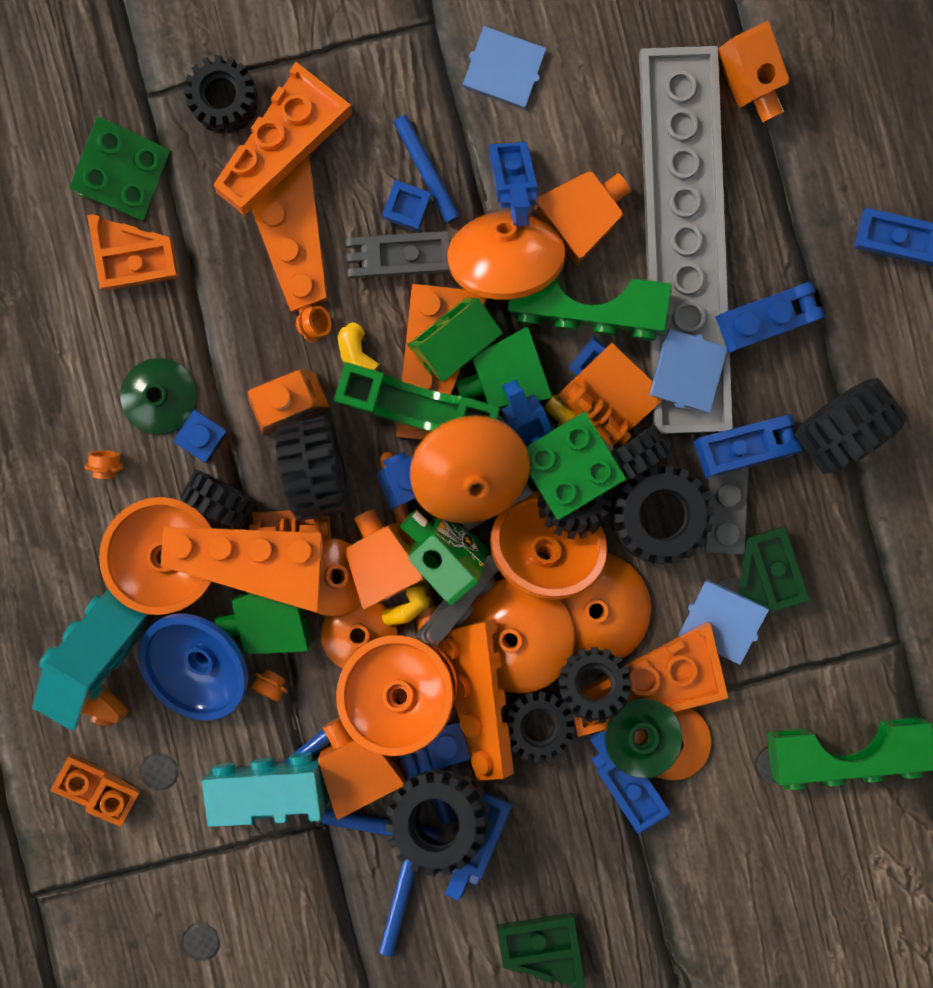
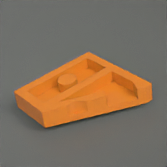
(130, 255)

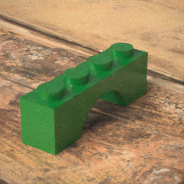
(638, 309)
(403, 402)
(897, 748)

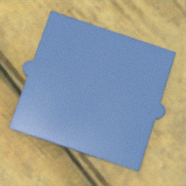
(504, 67)
(688, 371)
(731, 616)

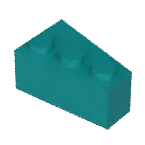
(86, 658)
(265, 791)

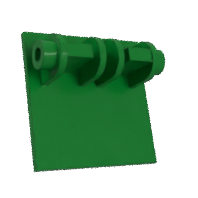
(119, 168)
(572, 466)

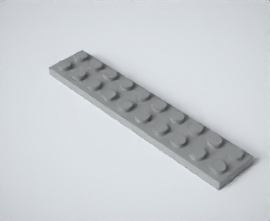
(686, 211)

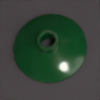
(177, 398)
(658, 749)

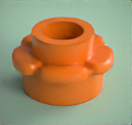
(313, 322)
(104, 464)
(269, 685)

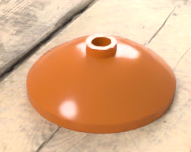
(505, 259)
(466, 454)
(132, 555)
(571, 565)
(624, 606)
(542, 630)
(370, 688)

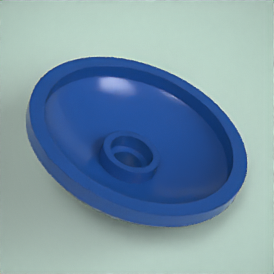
(193, 666)

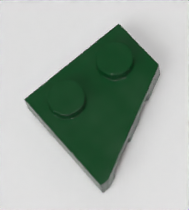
(771, 571)
(543, 948)

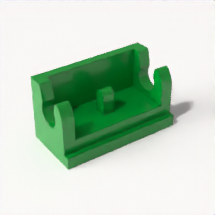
(455, 338)

